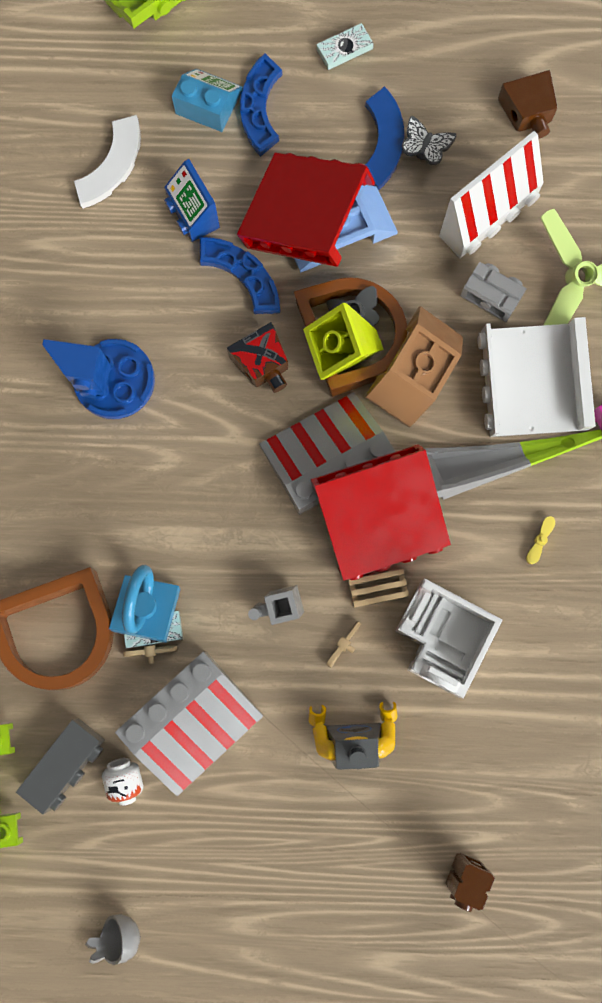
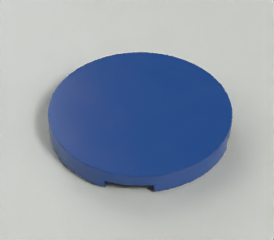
(129, 381)

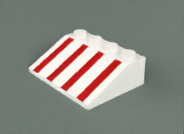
(493, 197)

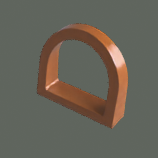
(334, 289)
(9, 656)

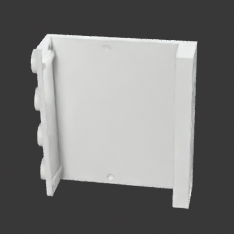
(537, 379)

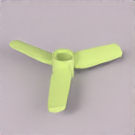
(567, 249)

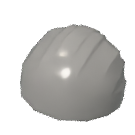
(117, 940)

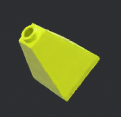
(341, 340)

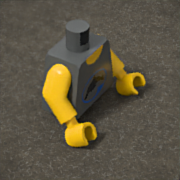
(354, 744)

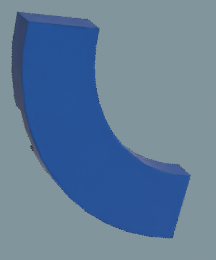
(253, 104)
(390, 136)
(246, 269)

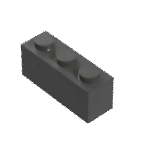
(61, 767)

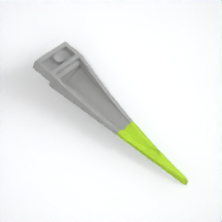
(472, 466)

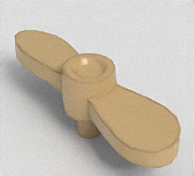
(343, 645)
(150, 651)

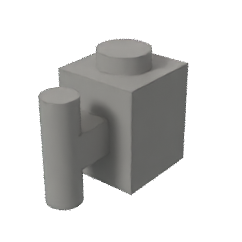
(280, 605)

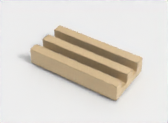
(401, 583)

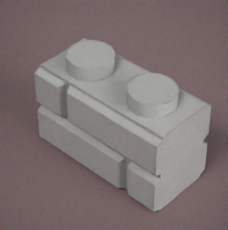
(493, 291)

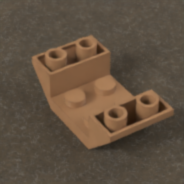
(417, 368)

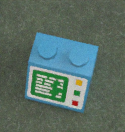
(205, 98)

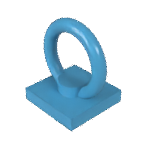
(145, 606)

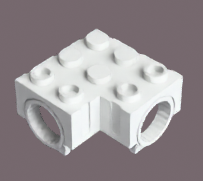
(450, 637)

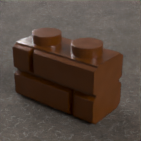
(469, 883)

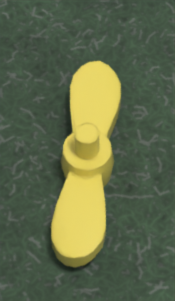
(540, 540)

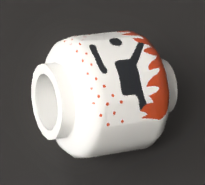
(122, 781)

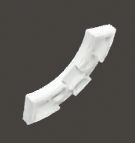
(115, 167)

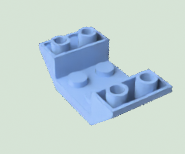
(365, 219)

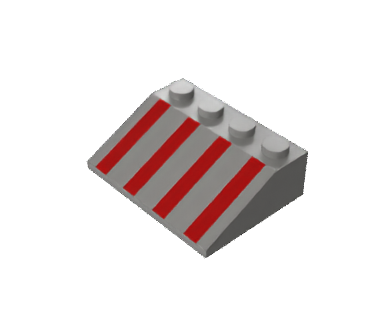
(323, 444)
(189, 723)

